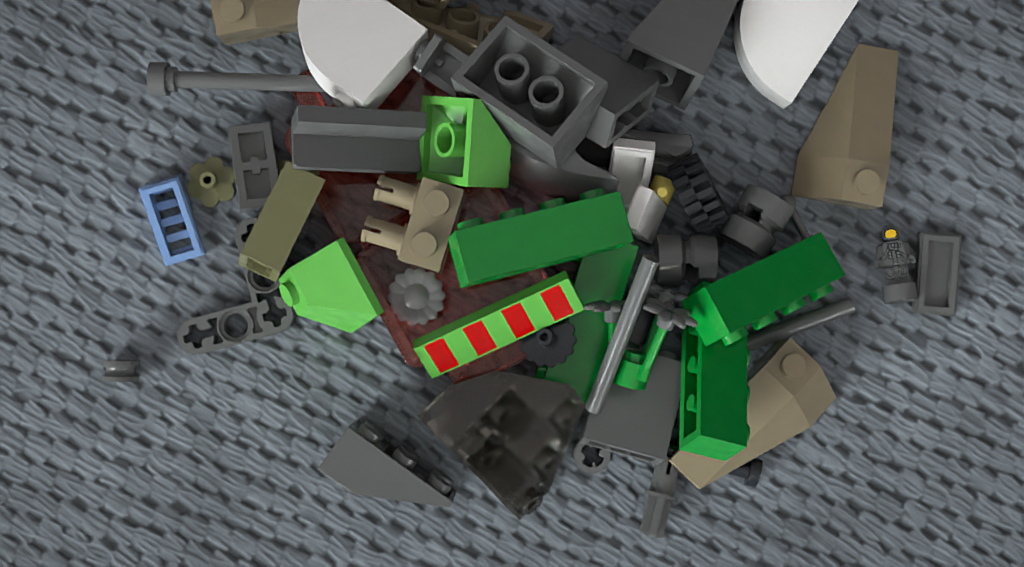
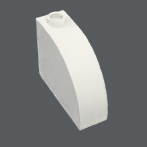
(784, 41)
(358, 48)

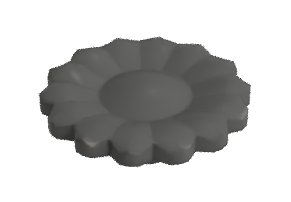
(416, 296)

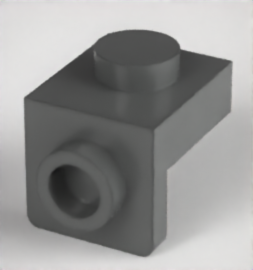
(438, 62)

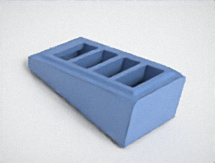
(157, 223)

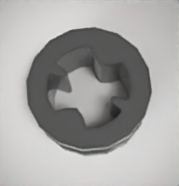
(120, 370)
(593, 468)

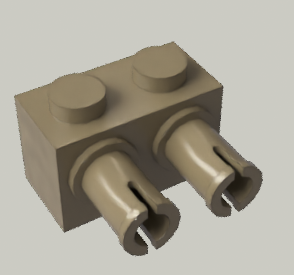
(433, 218)

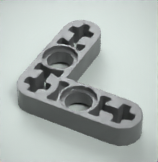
(254, 312)

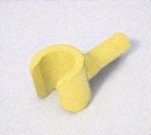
(663, 188)

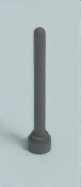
(164, 79)

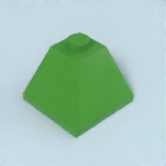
(463, 144)
(331, 289)

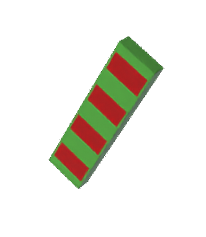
(498, 324)

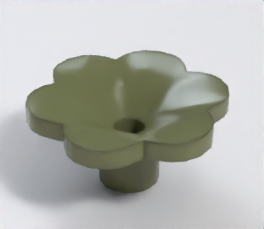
(221, 182)

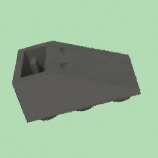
(376, 468)

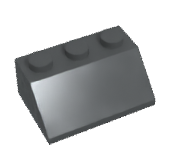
(532, 90)

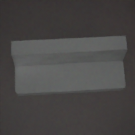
(356, 139)

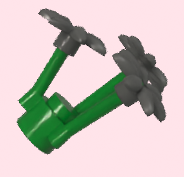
(637, 365)

